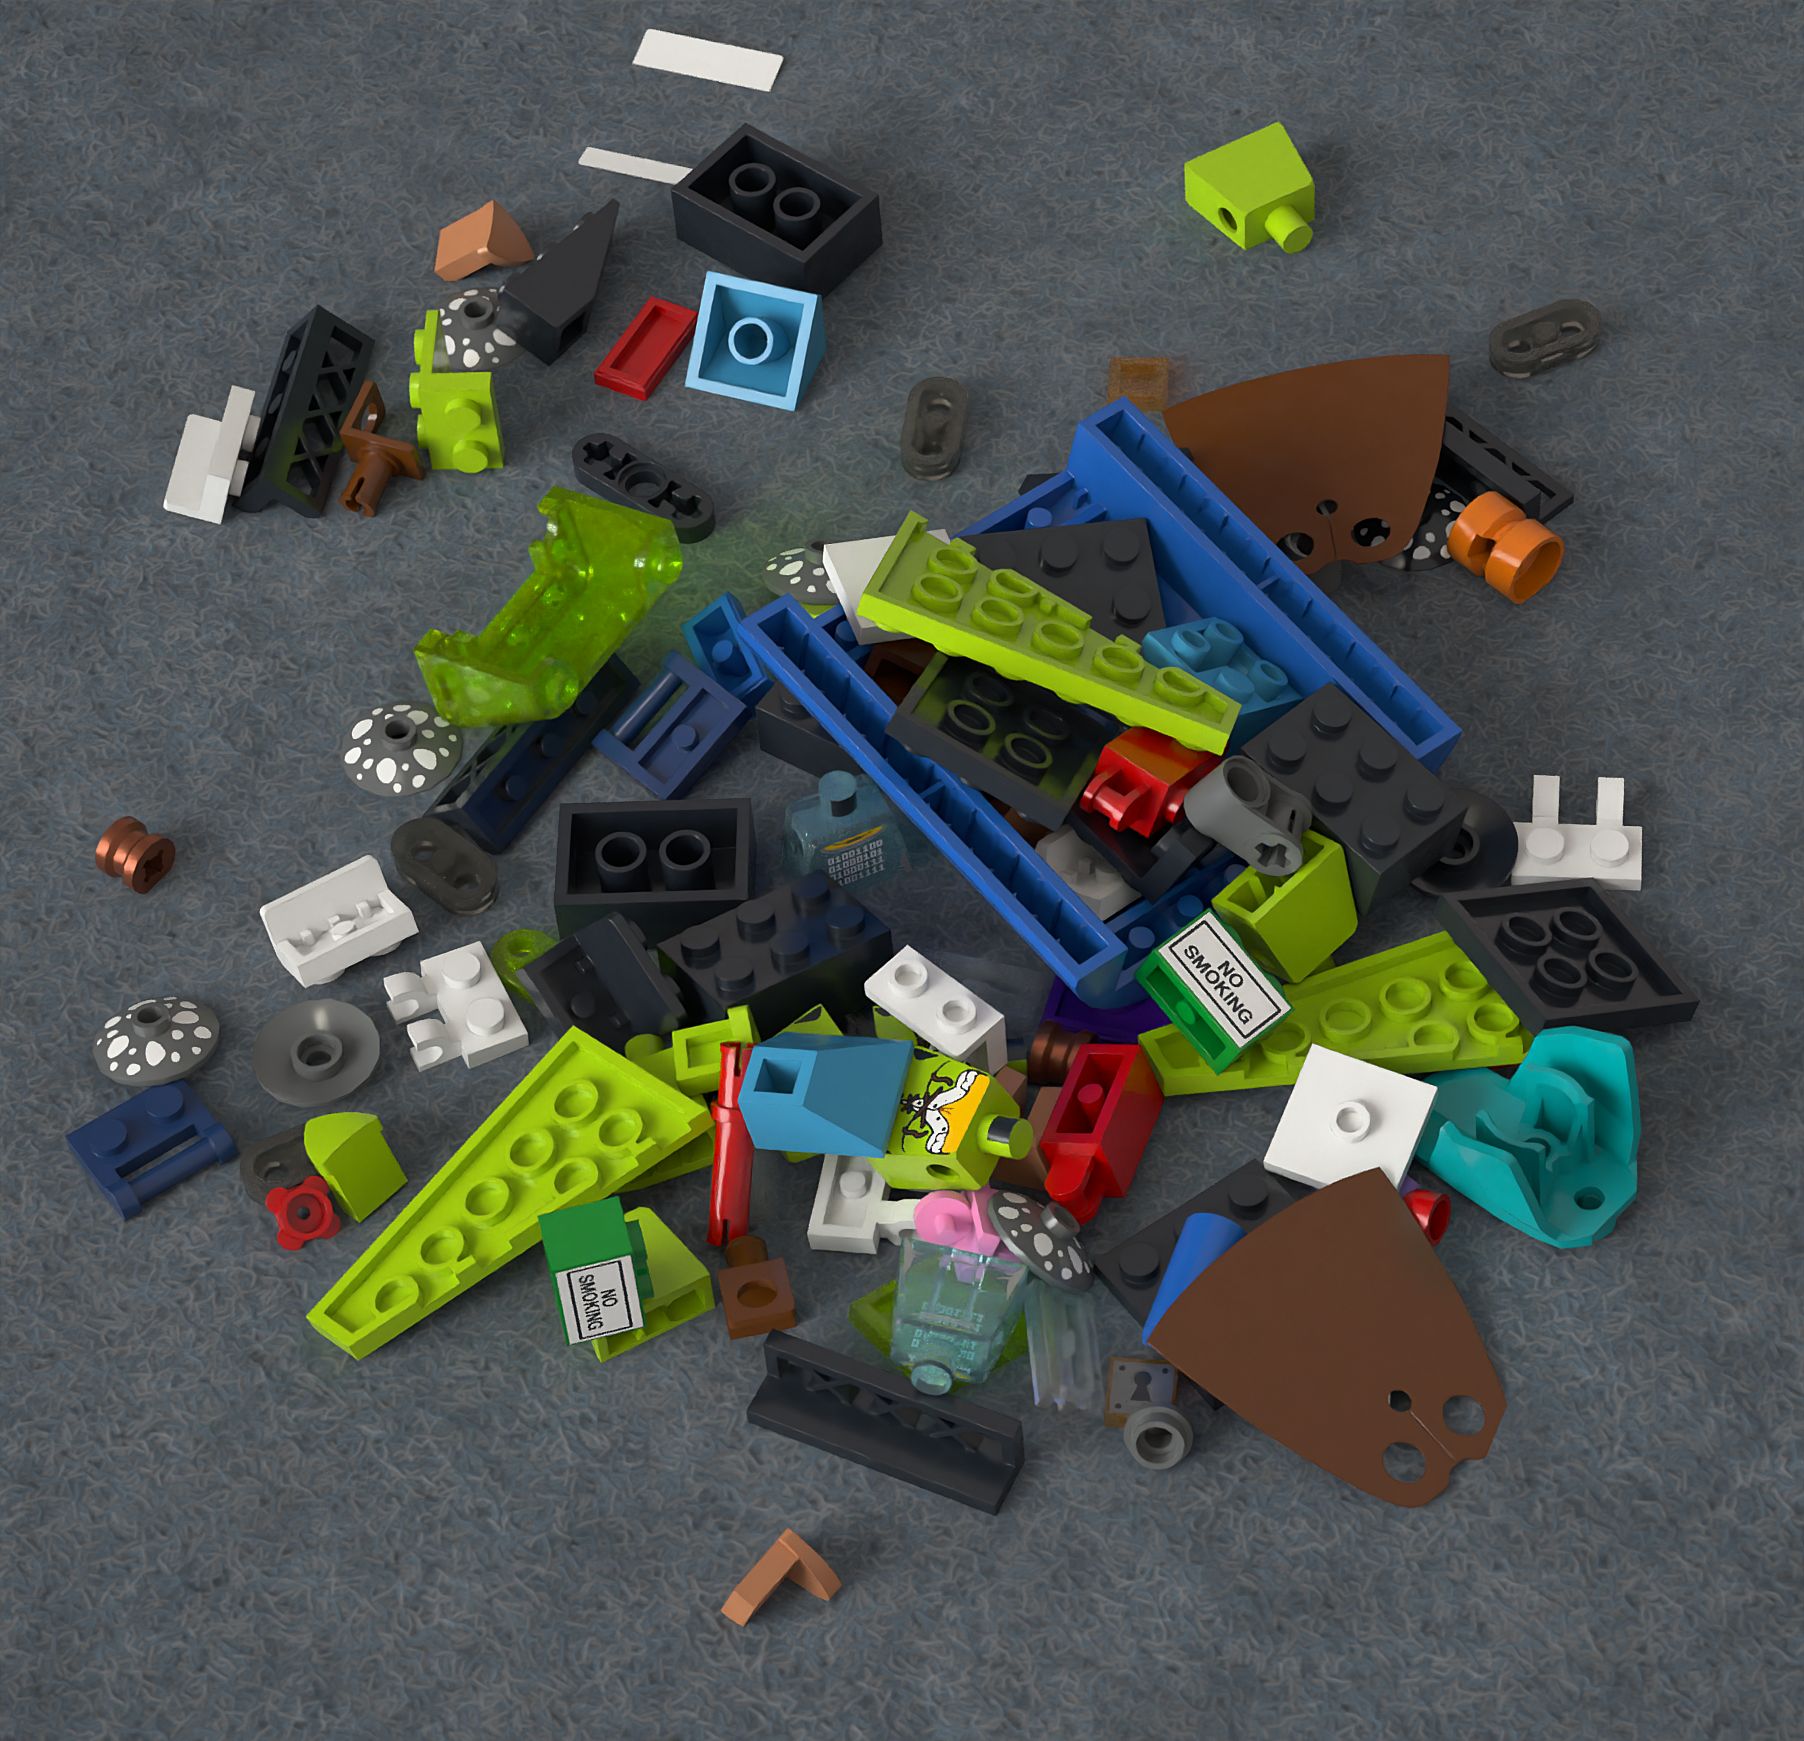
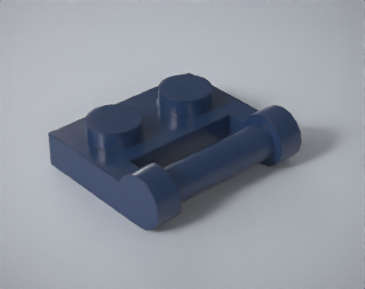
(684, 738)
(142, 1132)

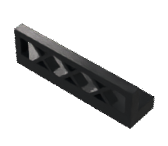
(285, 413)
(1474, 469)
(528, 762)
(877, 1429)

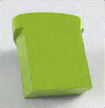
(699, 1054)
(353, 1160)

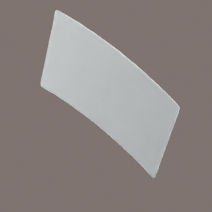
(692, 58)

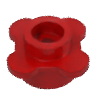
(321, 1218)

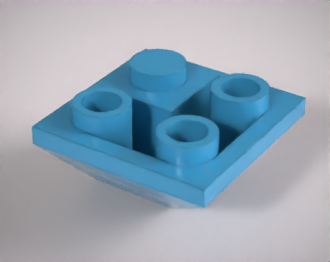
(1217, 656)
(824, 1093)

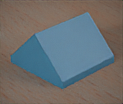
(756, 341)

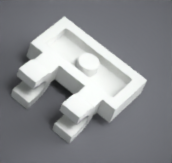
(1575, 850)
(471, 1001)
(855, 1210)

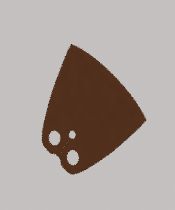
(1321, 433)
(1327, 1318)

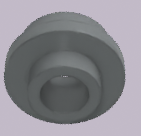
(1153, 1450)

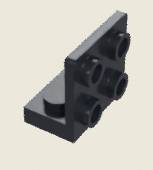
(1144, 863)

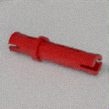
(731, 1150)

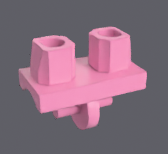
(961, 1222)

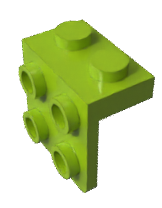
(457, 408)

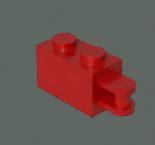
(1145, 780)
(1100, 1126)

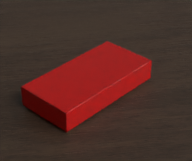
(647, 349)

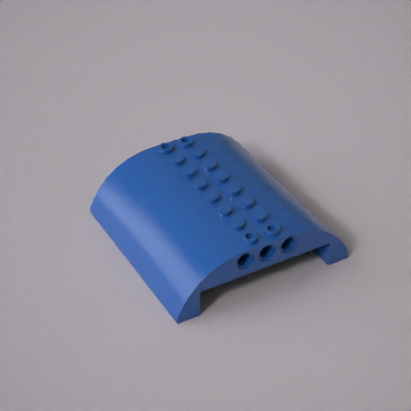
(1206, 566)

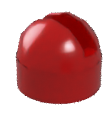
(1430, 1211)

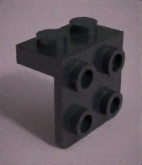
(604, 985)

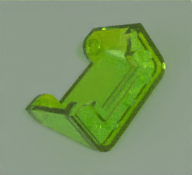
(587, 593)

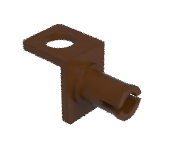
(376, 455)
(755, 1290)

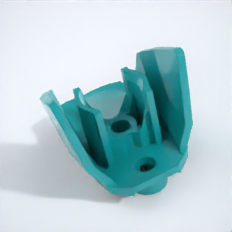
(1544, 1137)

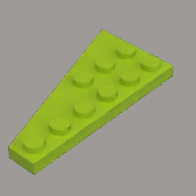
(1035, 637)
(1395, 1009)
(555, 1143)

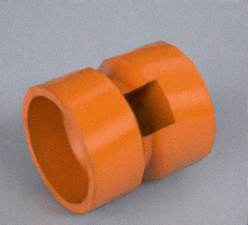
(1505, 547)

